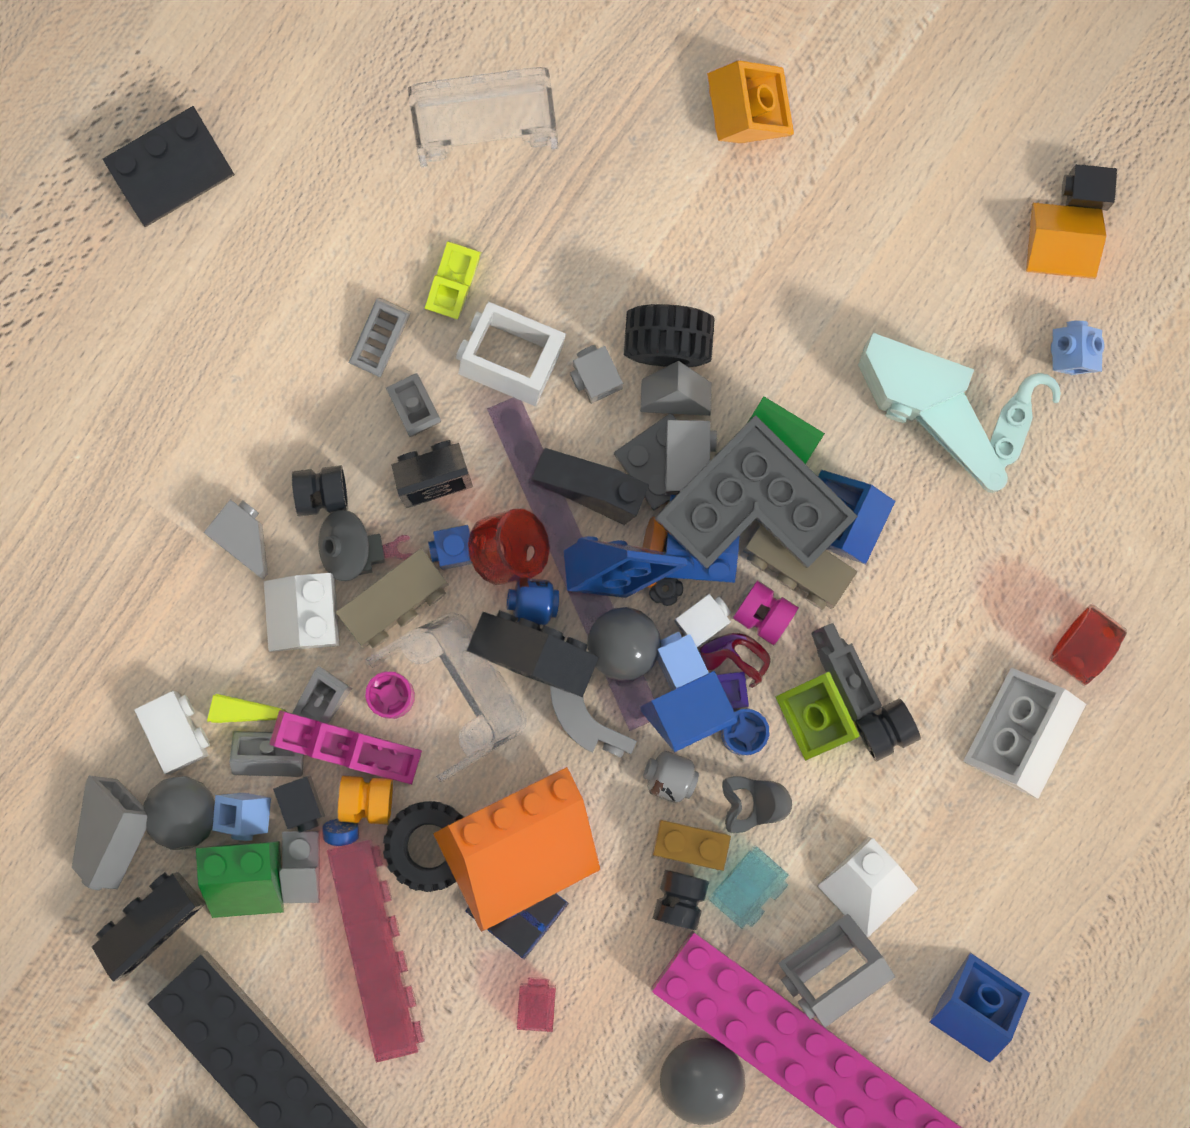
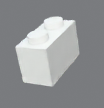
(172, 731)

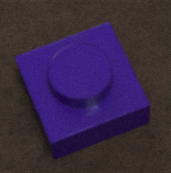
(735, 689)

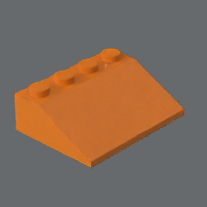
(520, 849)

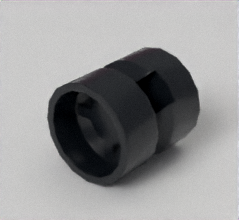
(319, 490)
(888, 729)
(680, 900)

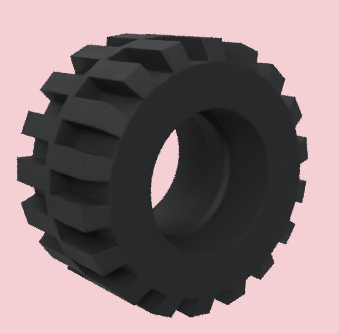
(669, 334)
(397, 851)

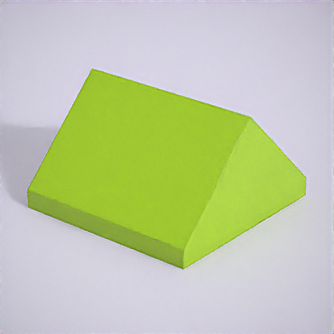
(817, 716)

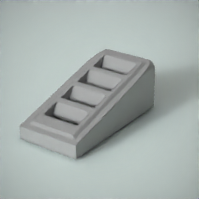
(390, 342)

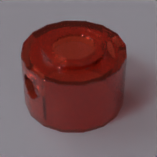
(516, 532)
(1088, 645)

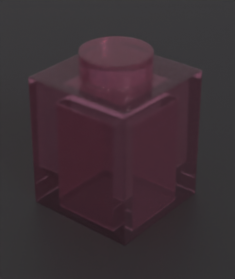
(536, 1005)

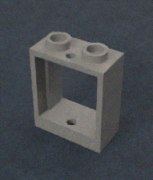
(823, 951)

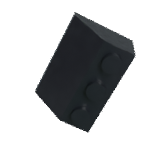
(168, 166)
(146, 925)

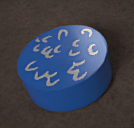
(340, 833)

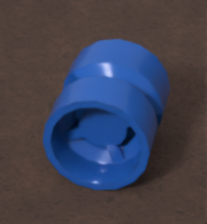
(746, 735)

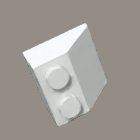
(301, 612)

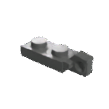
(846, 672)

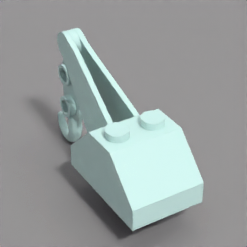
(932, 391)

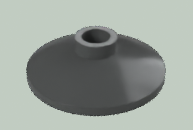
(343, 545)

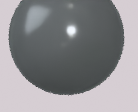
(702, 1081)

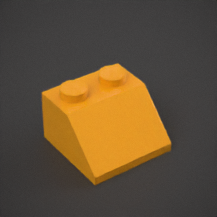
(750, 102)

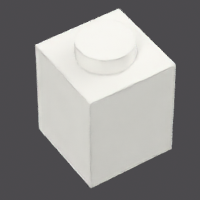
(704, 619)

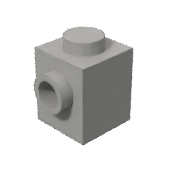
(595, 373)

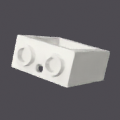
(499, 377)

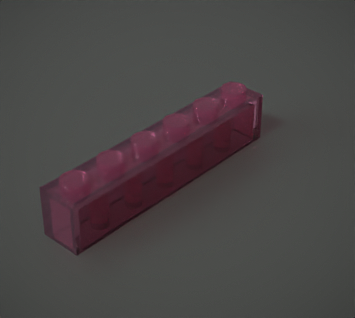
(374, 950)

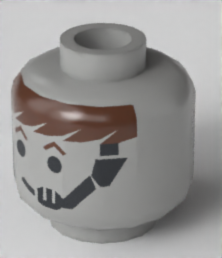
(671, 777)

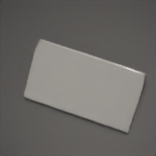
(255, 757)

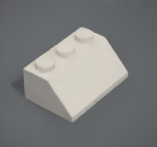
(1025, 732)

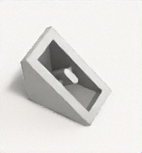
(676, 391)
(322, 696)

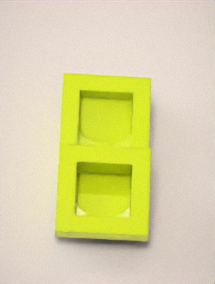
(453, 280)

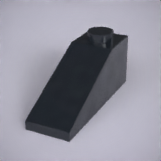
(591, 485)

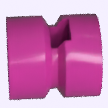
(776, 619)
(390, 695)

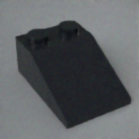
(431, 474)

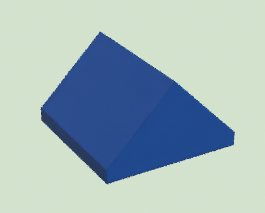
(690, 712)

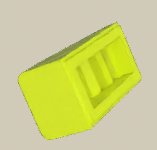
(232, 709)

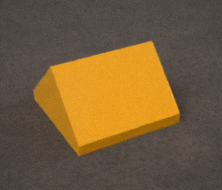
(1065, 240)

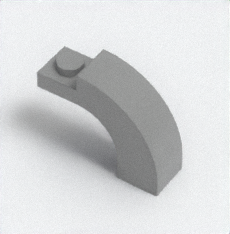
(583, 728)

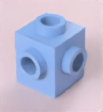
(1077, 348)

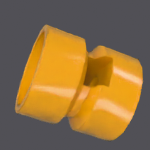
(365, 800)

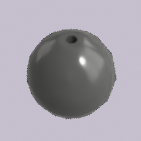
(624, 643)
(179, 813)

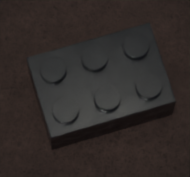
(533, 651)

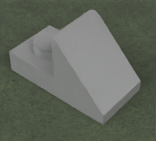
(413, 405)
(300, 867)

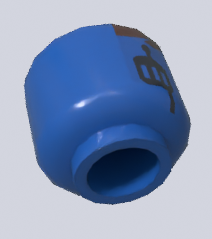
(533, 601)

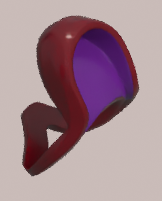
(723, 647)

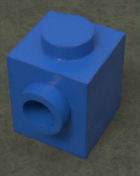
(451, 547)

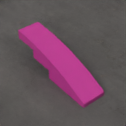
(345, 747)

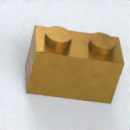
(691, 845)

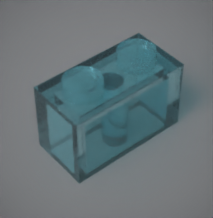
(749, 887)

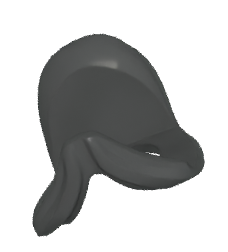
(770, 801)

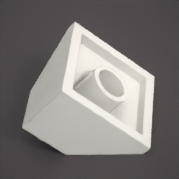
(868, 886)

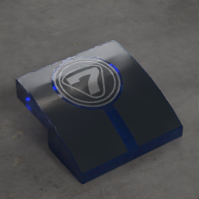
(527, 927)

